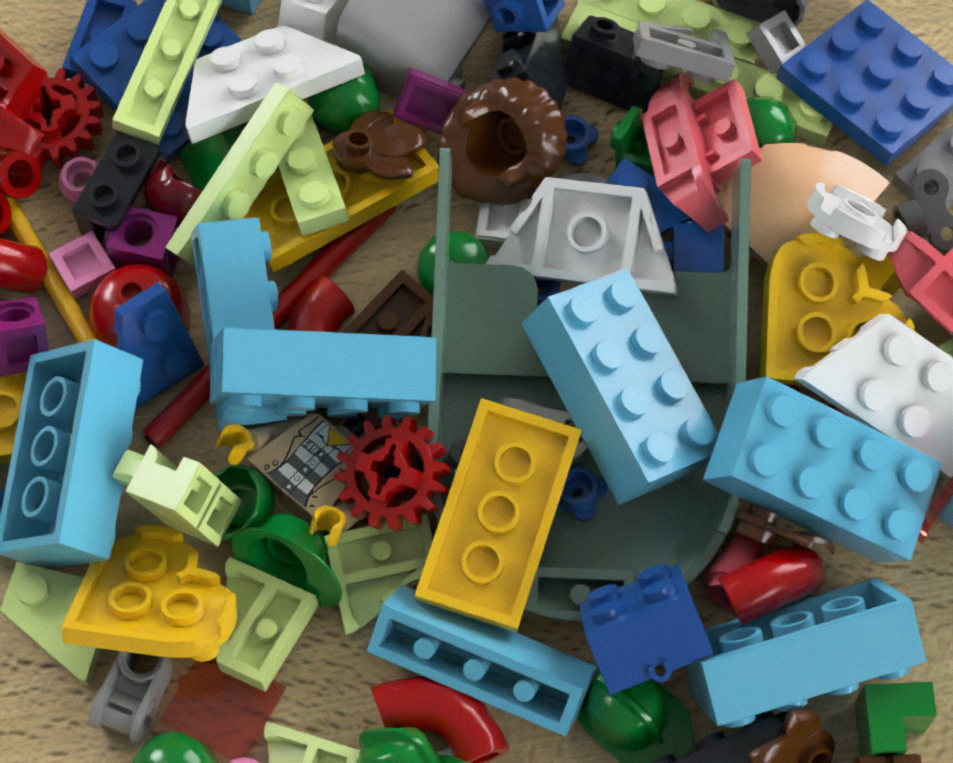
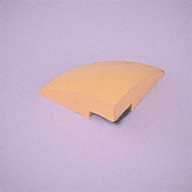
(783, 186)

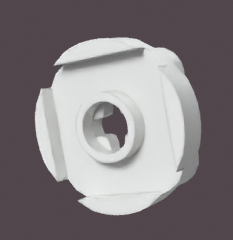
(856, 219)

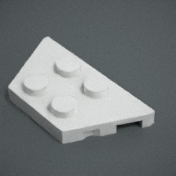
(238, 77)
(588, 232)
(891, 384)

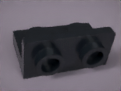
(605, 65)
(115, 184)

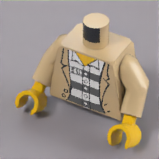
(301, 466)

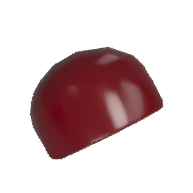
(168, 192)

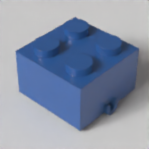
(644, 627)

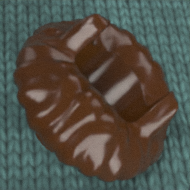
(503, 141)

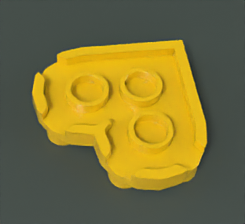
(812, 302)
(152, 600)

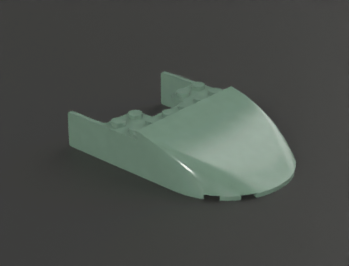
(491, 358)

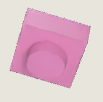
(82, 264)

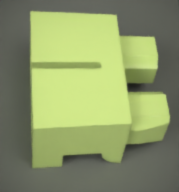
(179, 496)

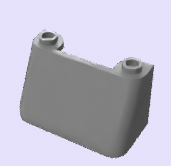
(414, 35)

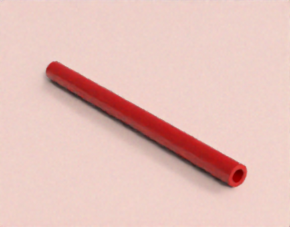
(325, 265)

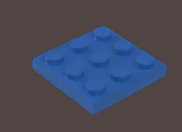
(113, 55)
(873, 81)

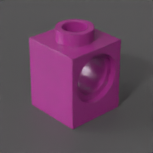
(141, 225)
(21, 334)

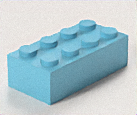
(322, 371)
(622, 385)
(64, 455)
(822, 470)
(806, 651)

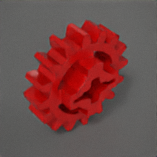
(73, 121)
(385, 492)

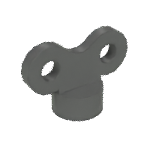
(927, 213)

